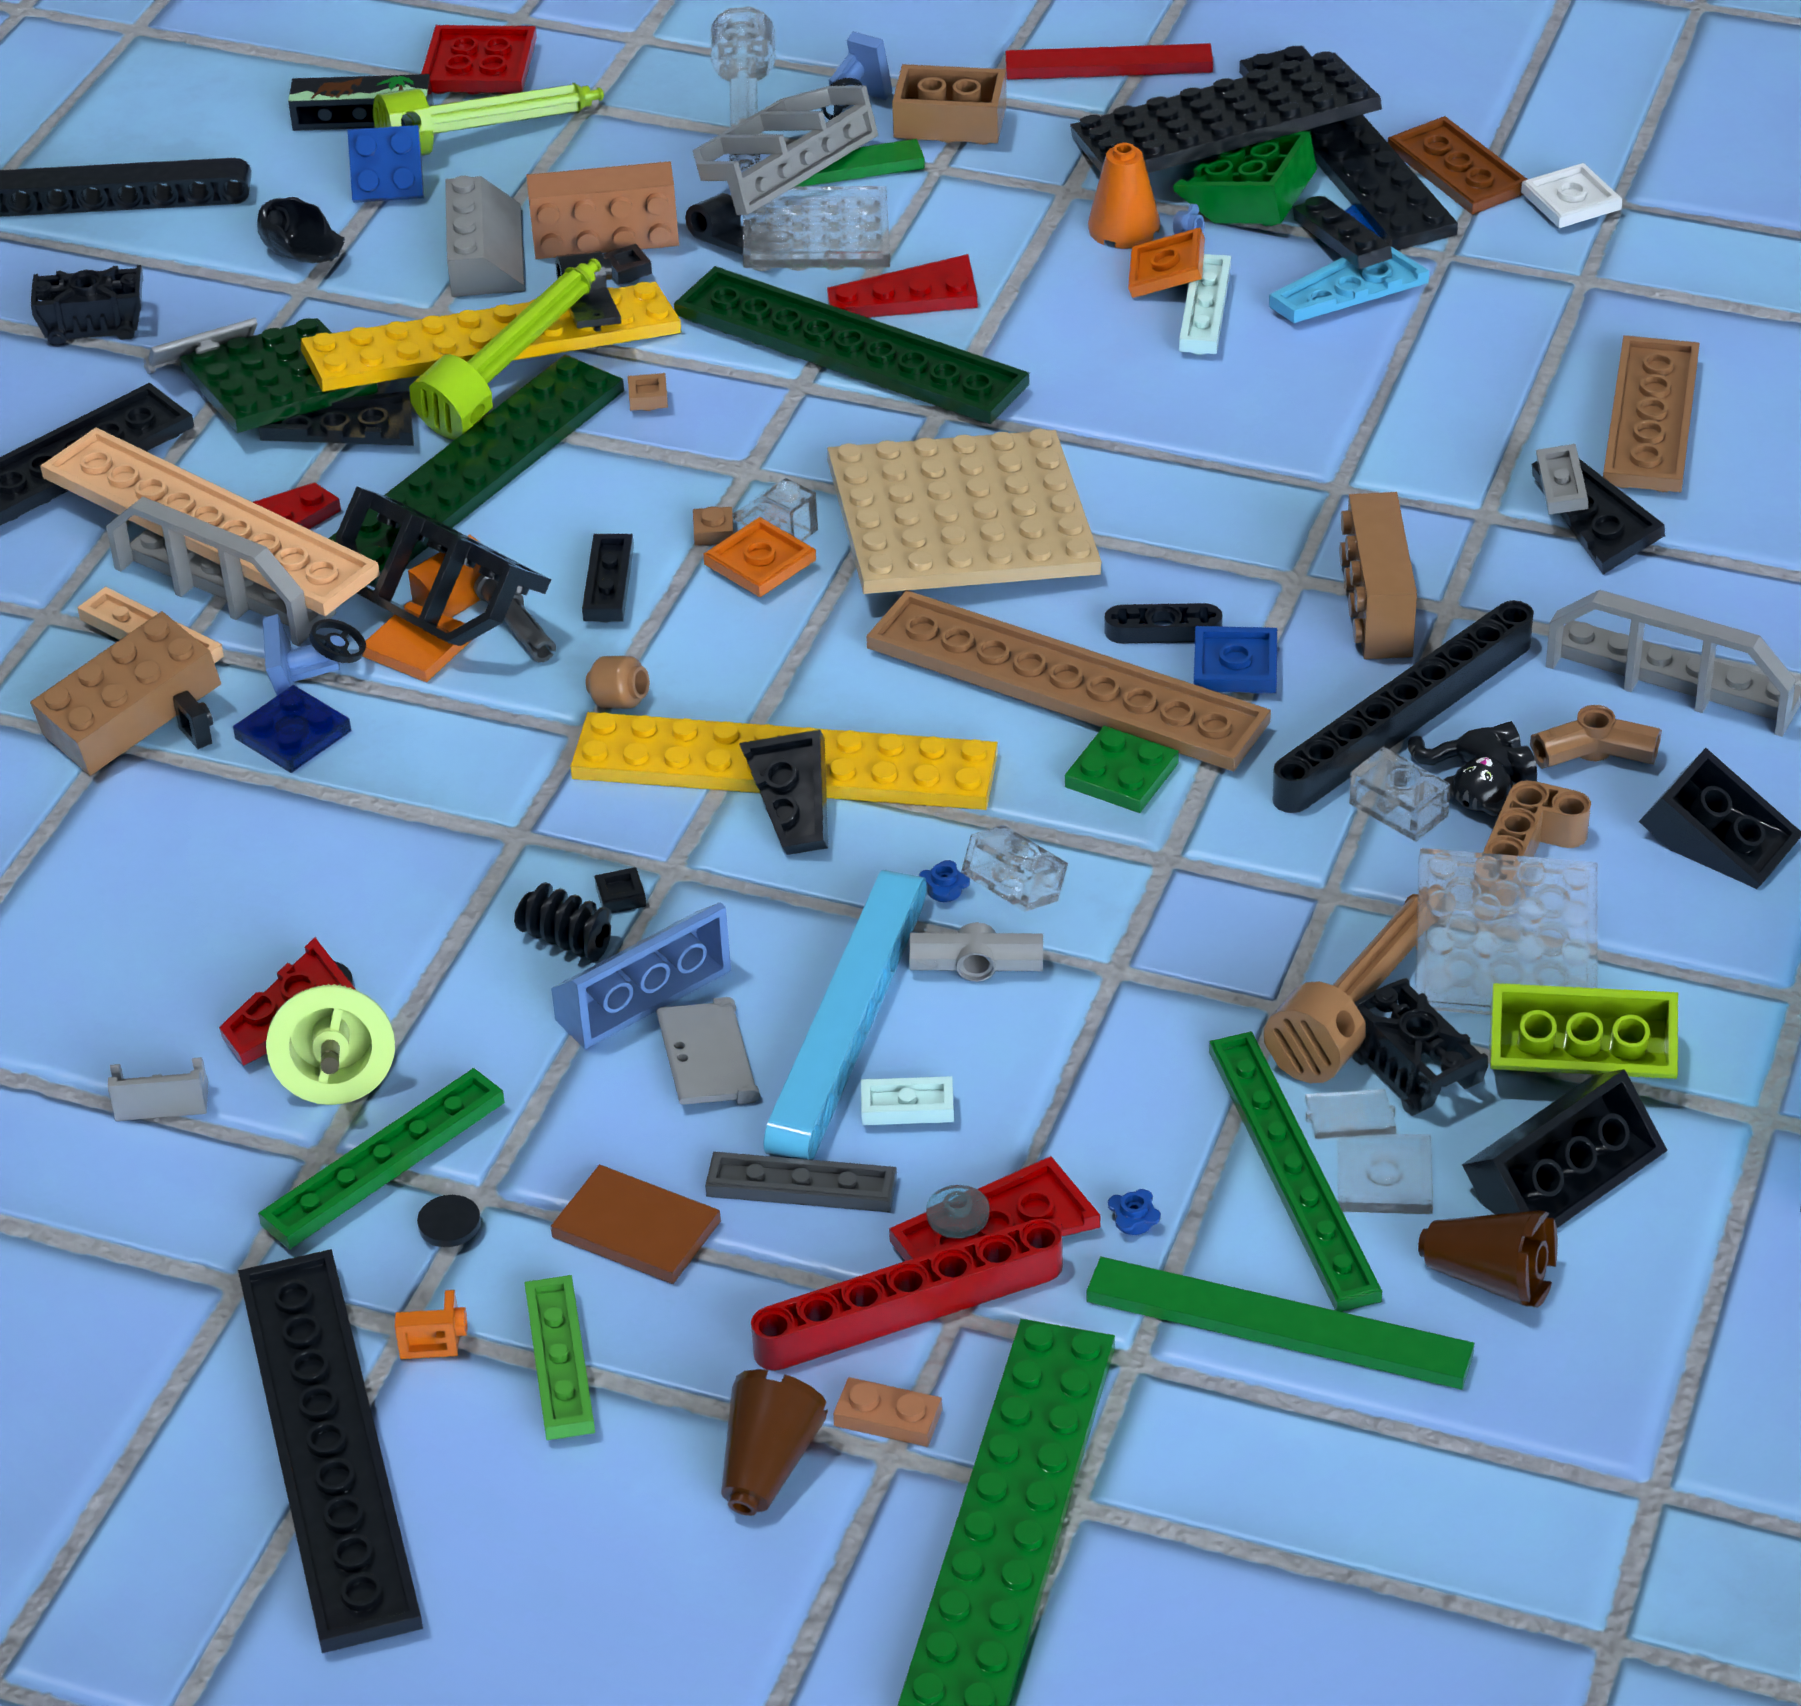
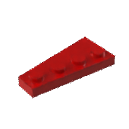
(913, 290)
(1025, 1195)

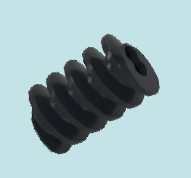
(565, 921)

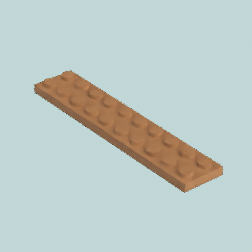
(1069, 679)

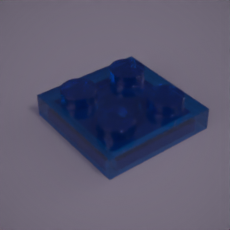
(292, 728)

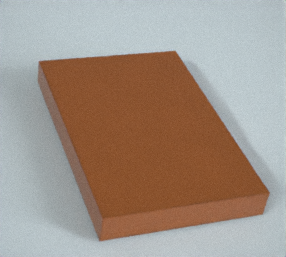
(636, 1224)

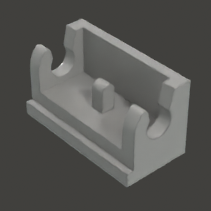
(159, 1094)

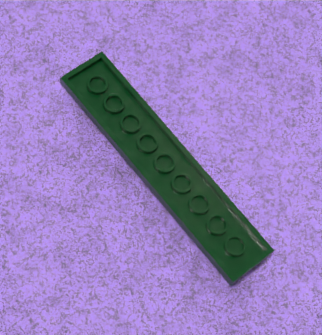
(853, 344)
(494, 451)

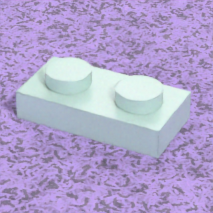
(907, 1100)

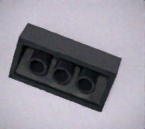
(1568, 1151)

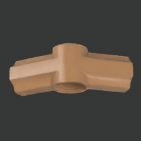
(1595, 738)

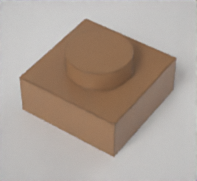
(647, 392)
(712, 525)

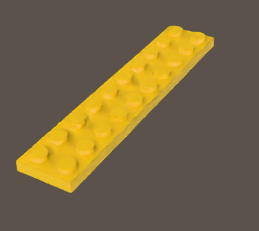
(414, 346)
(857, 763)

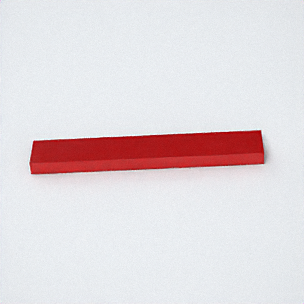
(1109, 61)

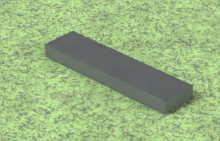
(801, 1181)

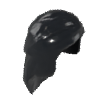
(298, 231)

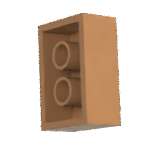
(949, 103)

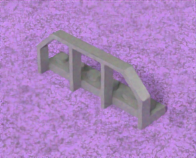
(793, 162)
(225, 580)
(1699, 676)

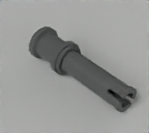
(519, 621)

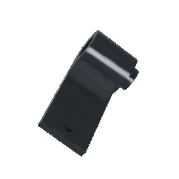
(716, 222)
(597, 306)

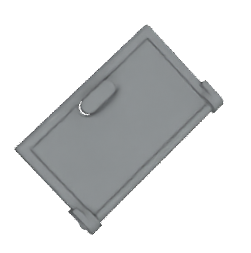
(201, 343)
(712, 1054)

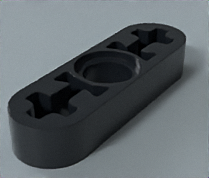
(1124, 621)

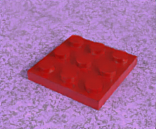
(479, 58)

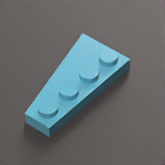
(1345, 285)

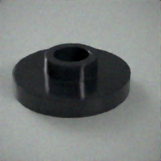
(449, 1220)

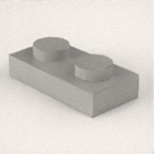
(1562, 479)

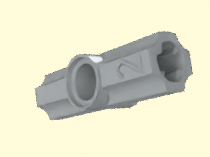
(976, 951)

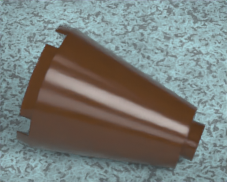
(1495, 1253)
(766, 1437)

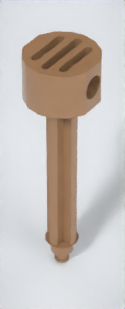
(1319, 1021)

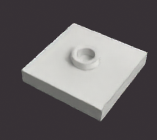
(1571, 195)

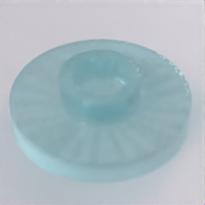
(957, 1211)

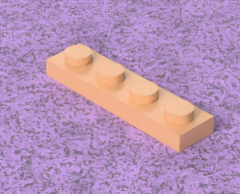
(121, 615)

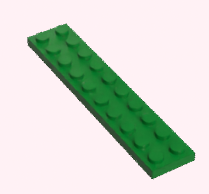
(1010, 1519)

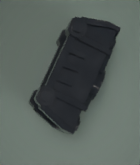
(87, 303)
(1415, 1028)

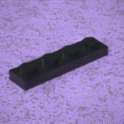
(1342, 232)

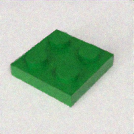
(1121, 769)

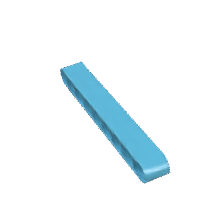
(845, 1016)

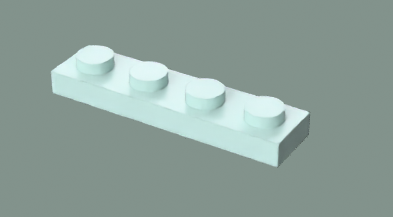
(1205, 307)

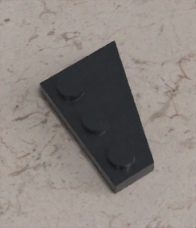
(793, 787)

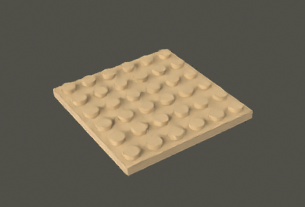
(962, 511)

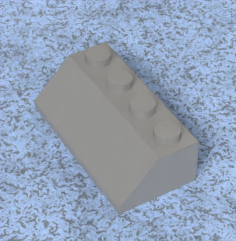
(482, 238)

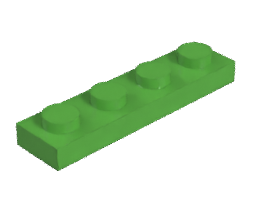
(559, 1357)

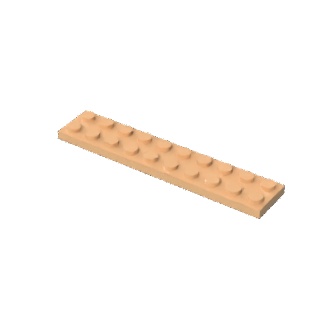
(120, 474)

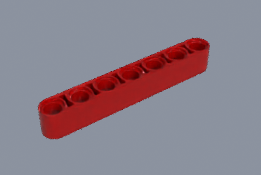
(906, 1294)

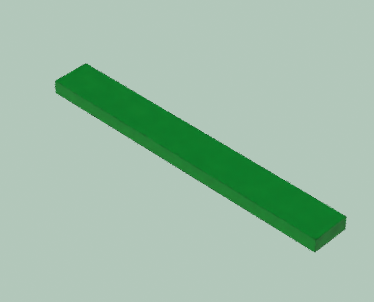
(1295, 1173)
(1281, 1322)

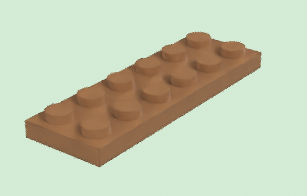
(1651, 414)

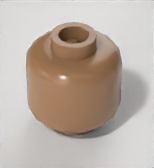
(617, 682)

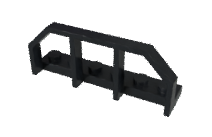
(459, 551)

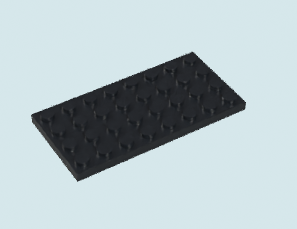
(1231, 113)

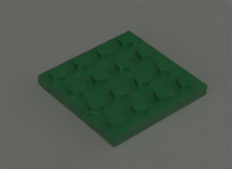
(264, 377)

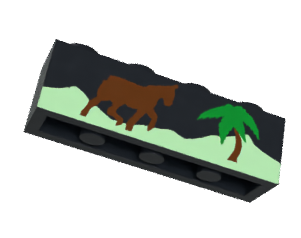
(345, 100)

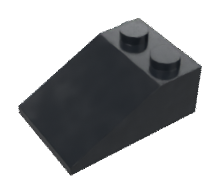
(1721, 822)

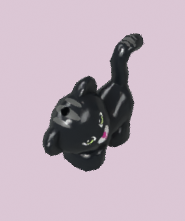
(1492, 763)

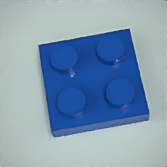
(385, 163)
(1236, 659)

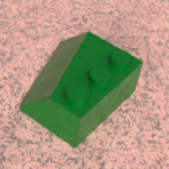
(1252, 182)

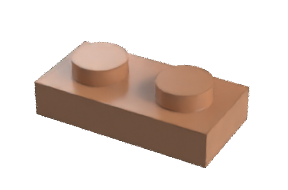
(888, 1411)

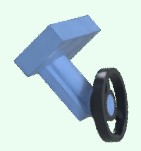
(863, 66)
(320, 657)

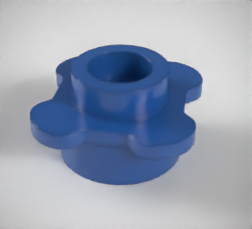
(945, 881)
(1134, 1211)

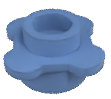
(1188, 220)

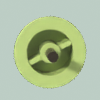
(330, 1044)

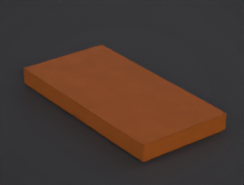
(1458, 164)

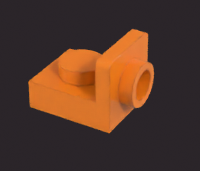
(432, 1331)

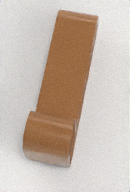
(1539, 814)

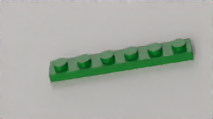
(381, 1158)

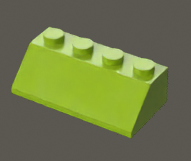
(1583, 1030)

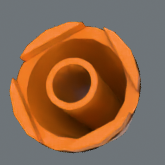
(1124, 200)

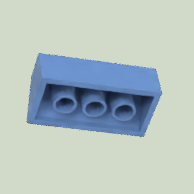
(644, 977)

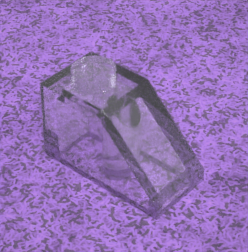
(785, 506)

